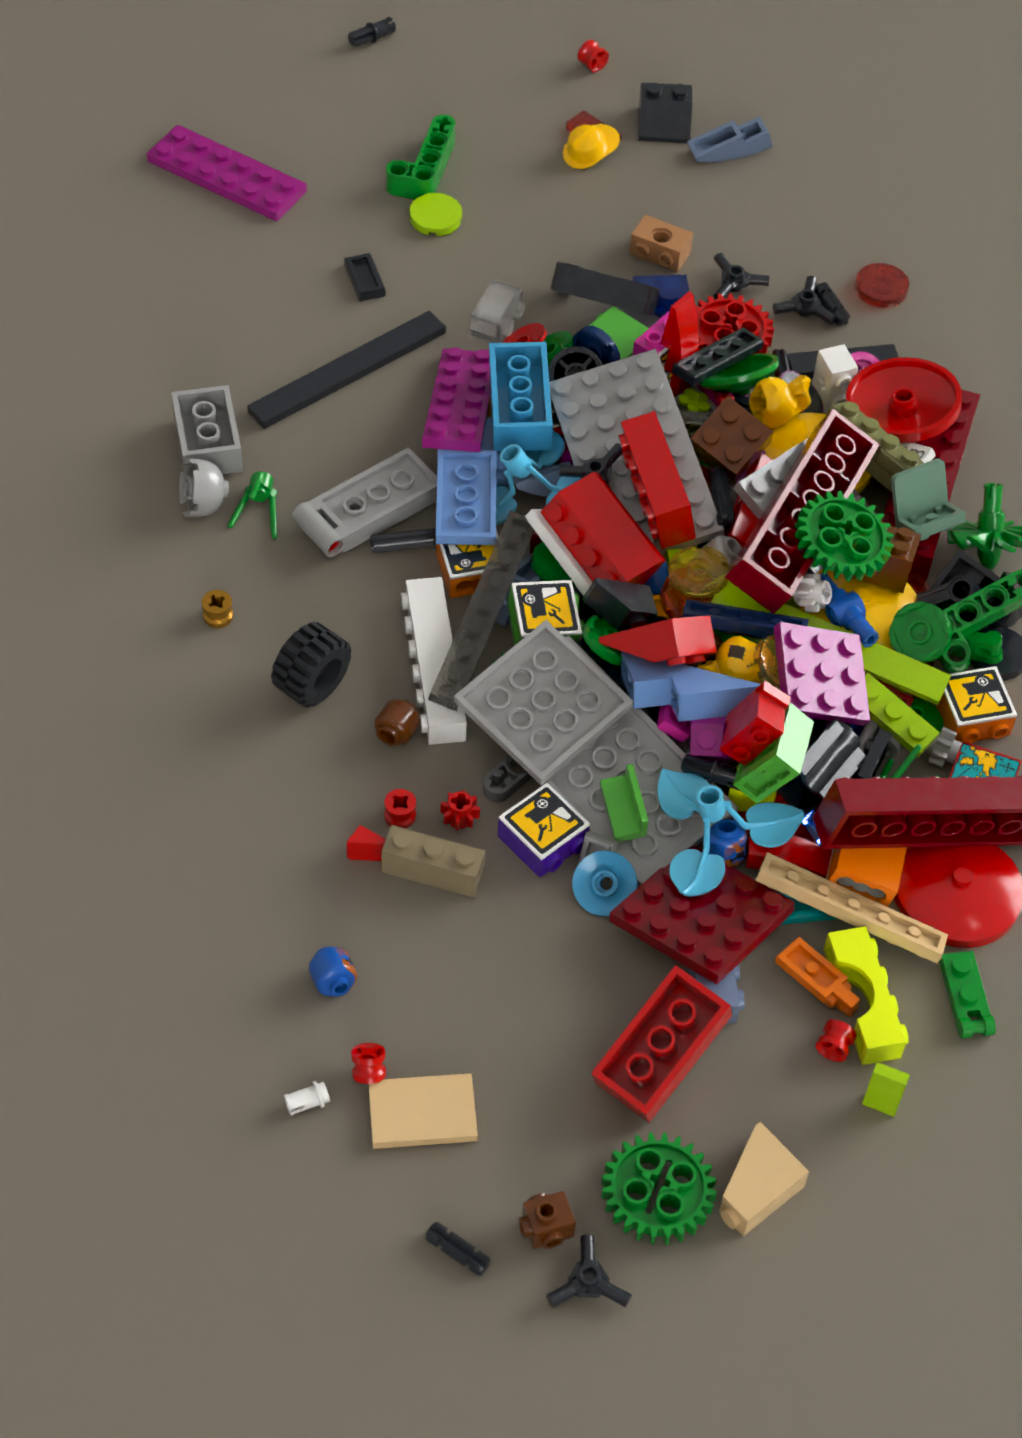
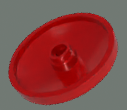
(907, 397)
(961, 892)

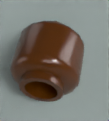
(397, 722)

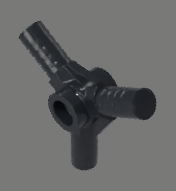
(735, 278)
(806, 303)
(600, 465)
(588, 1279)

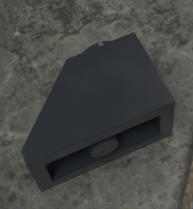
(621, 603)

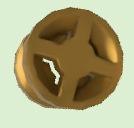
(212, 614)

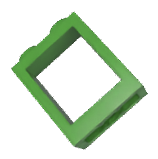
(779, 761)

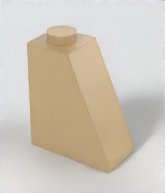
(761, 1182)

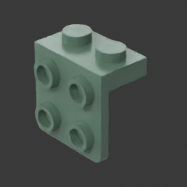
(922, 500)

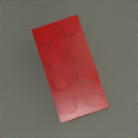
(656, 480)
(662, 1044)

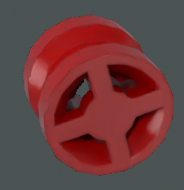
(593, 56)
(400, 816)
(836, 1040)
(368, 1063)

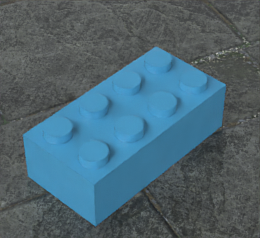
(520, 395)

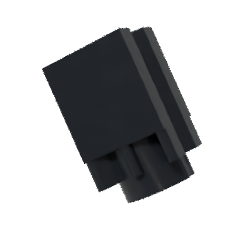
(829, 756)

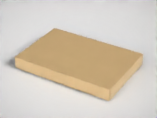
(422, 1111)

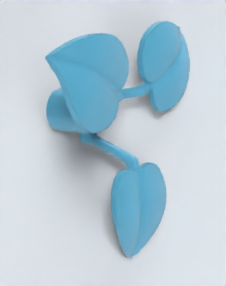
(521, 465)
(700, 872)

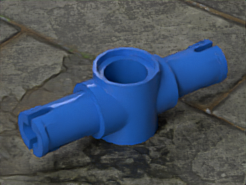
(849, 612)

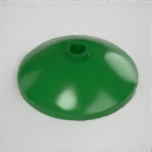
(742, 375)

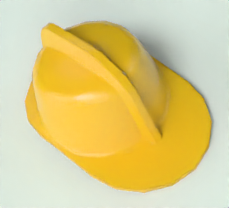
(589, 145)

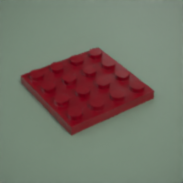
(706, 930)

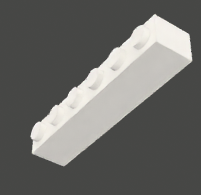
(429, 645)

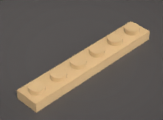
(852, 908)

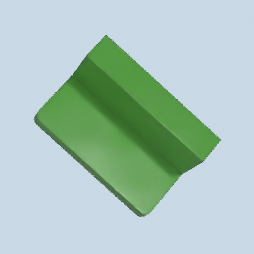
(625, 806)

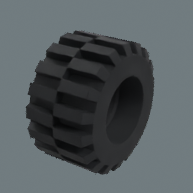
(311, 664)

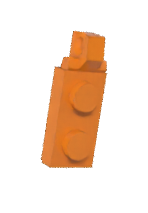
(818, 976)

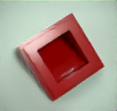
(365, 845)

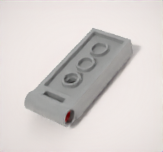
(368, 503)

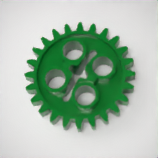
(843, 536)
(689, 1199)

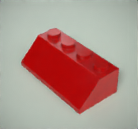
(602, 532)

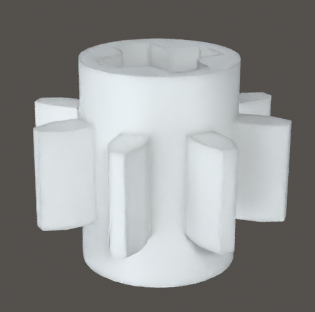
(813, 593)

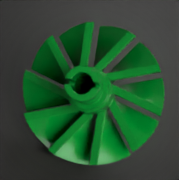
(990, 532)

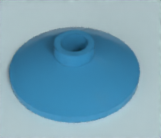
(589, 878)

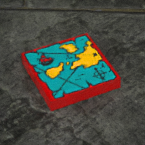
(981, 762)

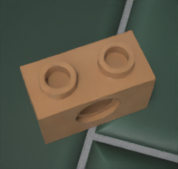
(661, 243)

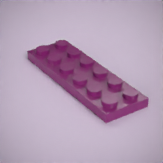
(227, 172)
(459, 401)

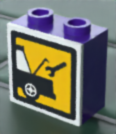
(543, 830)

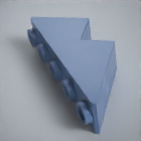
(688, 689)

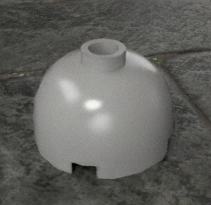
(201, 488)

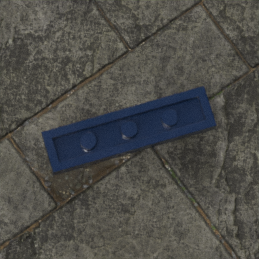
(739, 620)

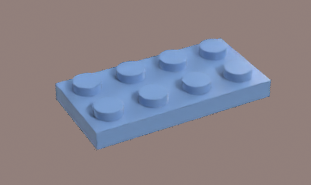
(466, 497)

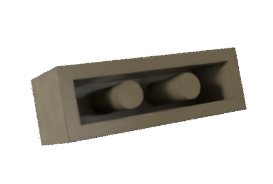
(433, 861)

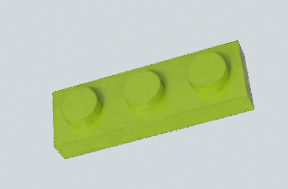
(897, 717)

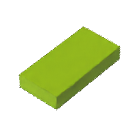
(885, 1089)

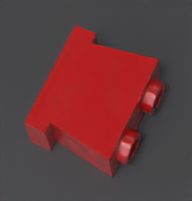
(755, 723)

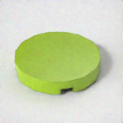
(435, 214)

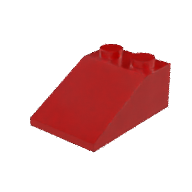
(669, 640)

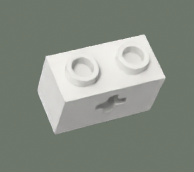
(833, 374)

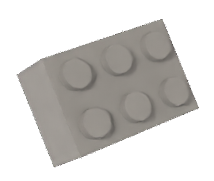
(208, 427)

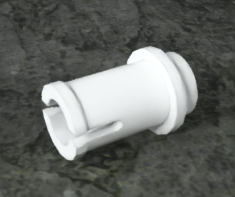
(307, 1098)

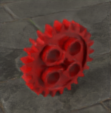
(727, 315)

